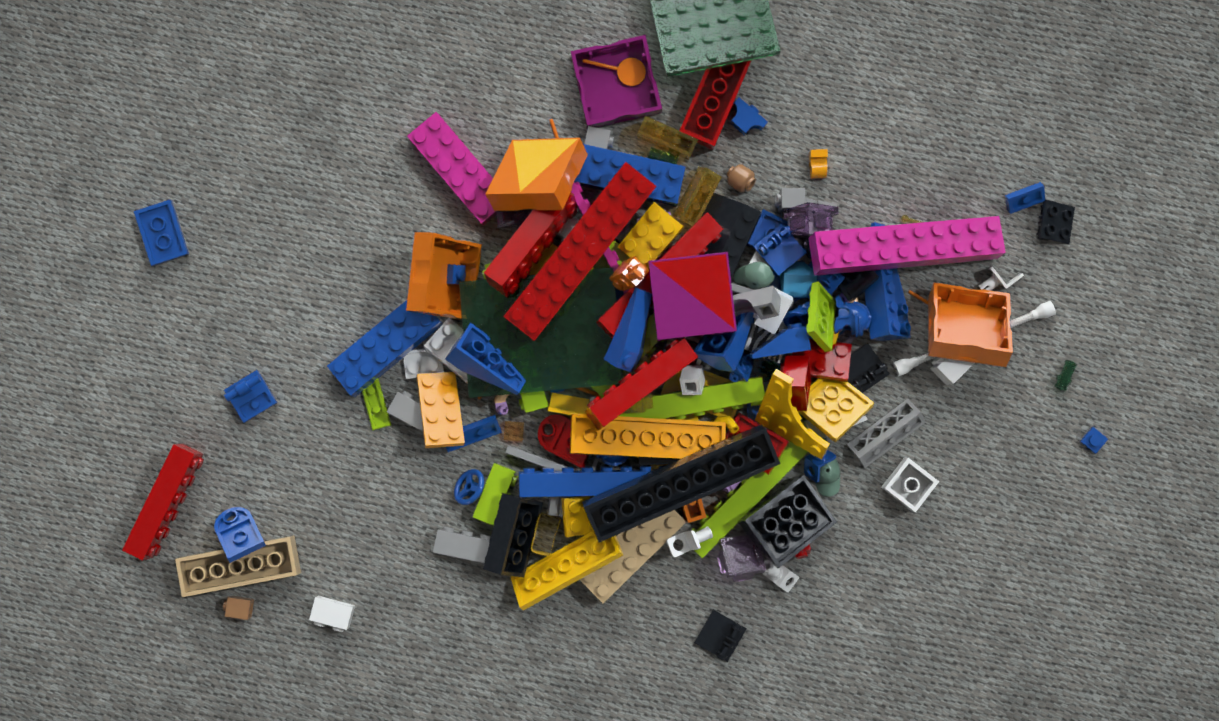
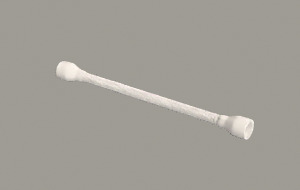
(1042, 311)

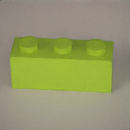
(497, 483)

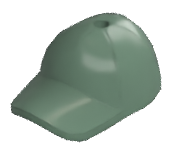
(754, 275)
(829, 481)

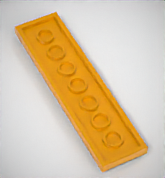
(644, 437)

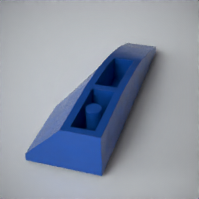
(887, 306)

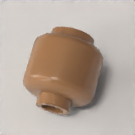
(741, 178)

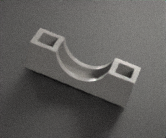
(763, 302)

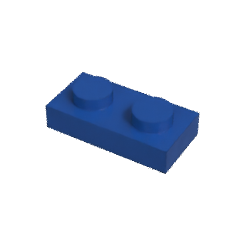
(1025, 197)

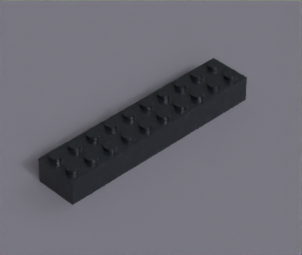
(681, 482)

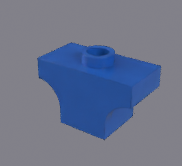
(747, 117)

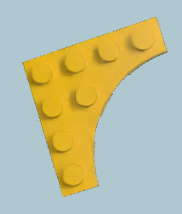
(783, 419)

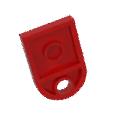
(559, 440)

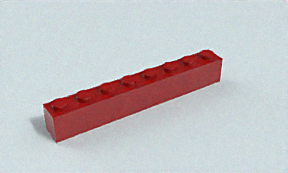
(690, 244)

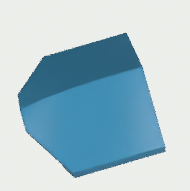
(797, 280)

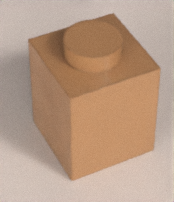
(238, 607)

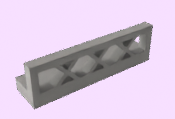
(889, 435)

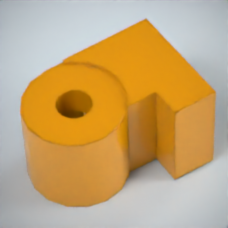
(818, 163)

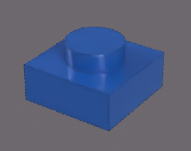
(456, 274)
(1093, 440)

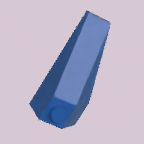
(630, 335)
(725, 349)
(480, 359)

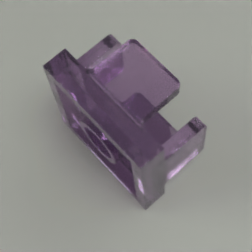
(810, 212)
(740, 558)

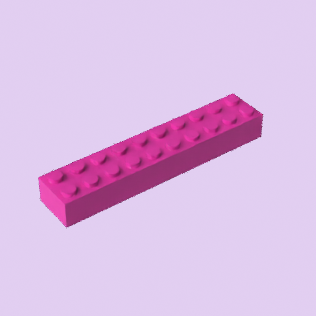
(906, 245)

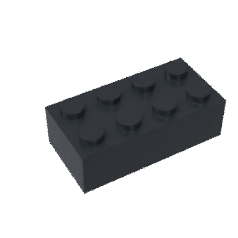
(512, 535)

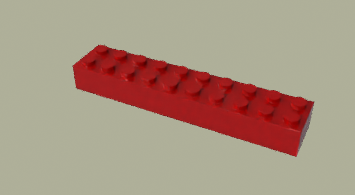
(580, 251)

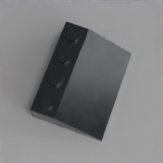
(737, 224)
(787, 521)

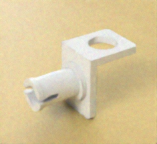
(996, 280)
(690, 540)
(780, 575)

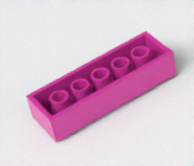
(455, 165)

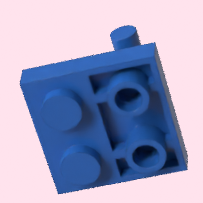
(250, 396)

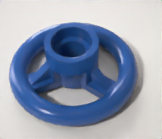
(470, 489)

